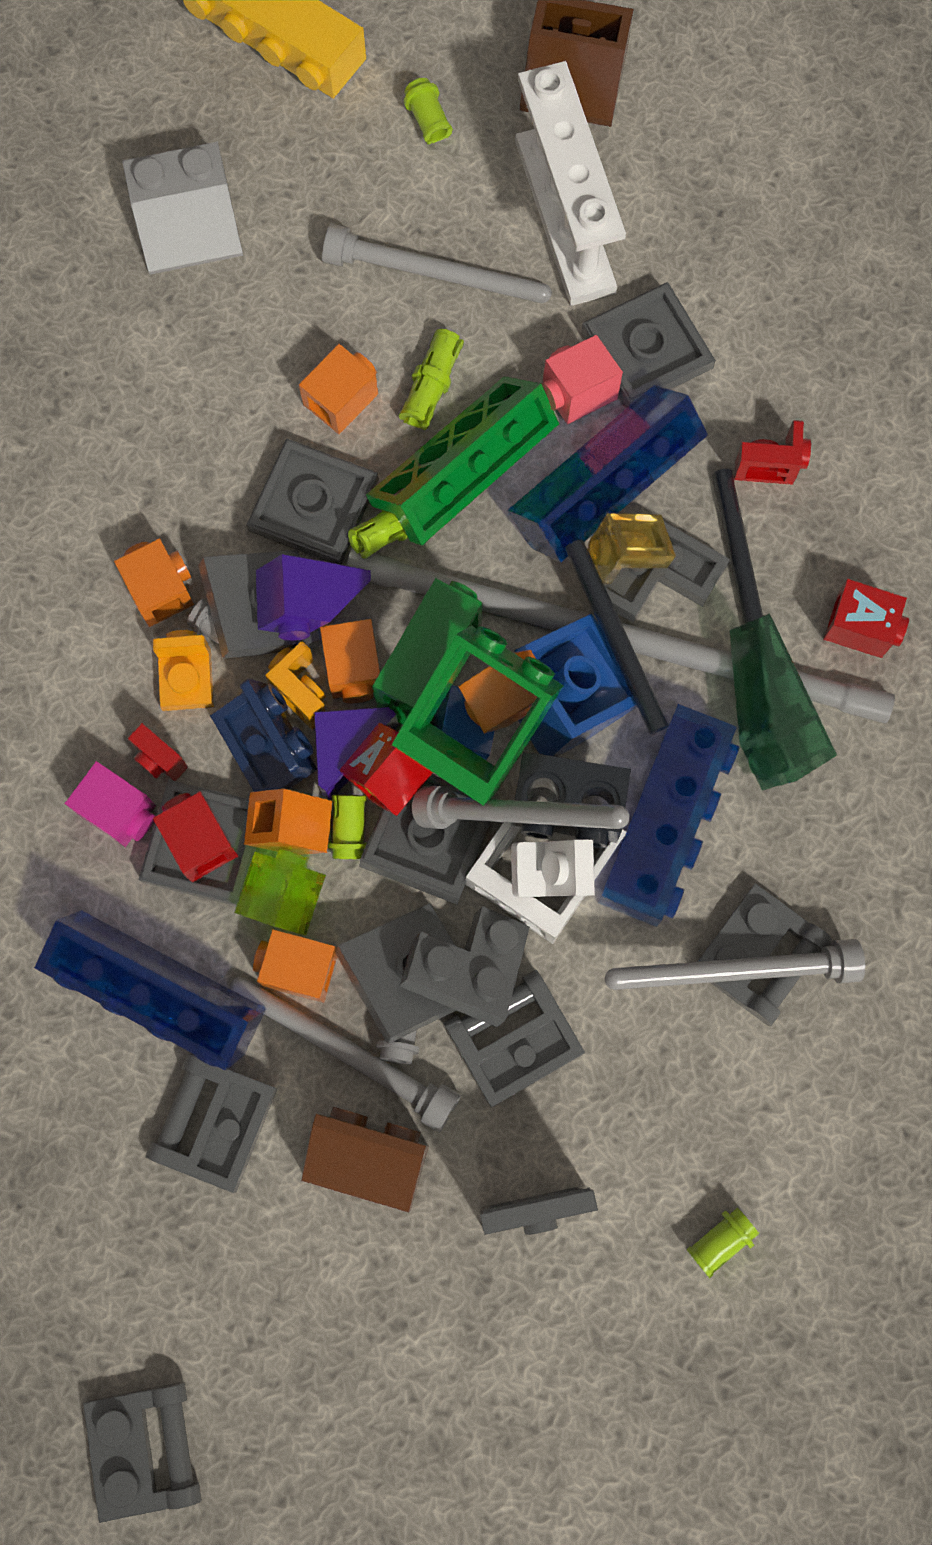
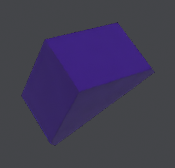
(339, 737)

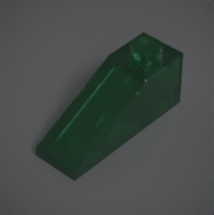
(773, 709)

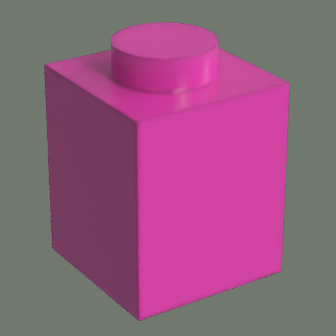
(112, 805)

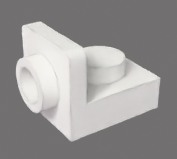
(553, 868)

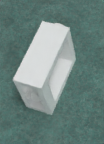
(527, 909)

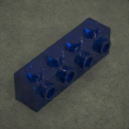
(608, 471)
(668, 817)
(150, 989)

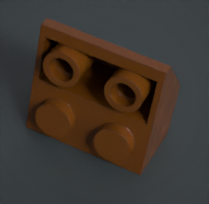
(591, 41)
(365, 1161)

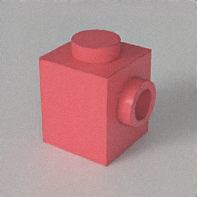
(581, 379)

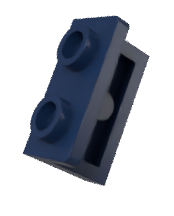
(263, 739)

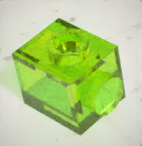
(280, 891)

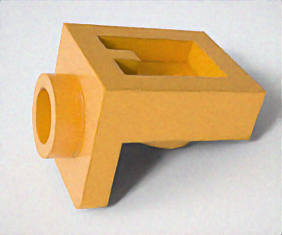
(184, 671)
(301, 694)

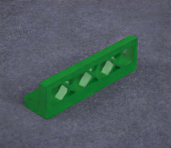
(467, 458)

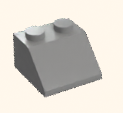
(182, 207)

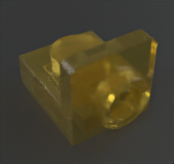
(630, 543)

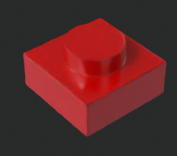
(156, 755)

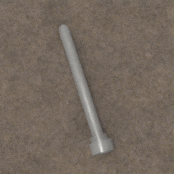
(344, 246)
(440, 807)
(840, 961)
(431, 1102)

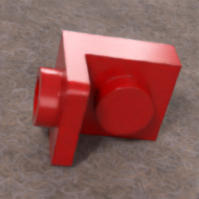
(774, 463)

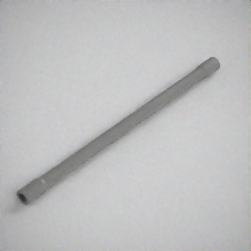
(846, 697)

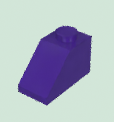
(304, 594)

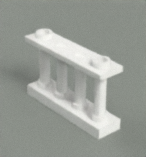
(568, 183)

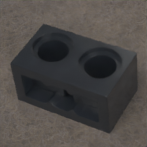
(572, 783)

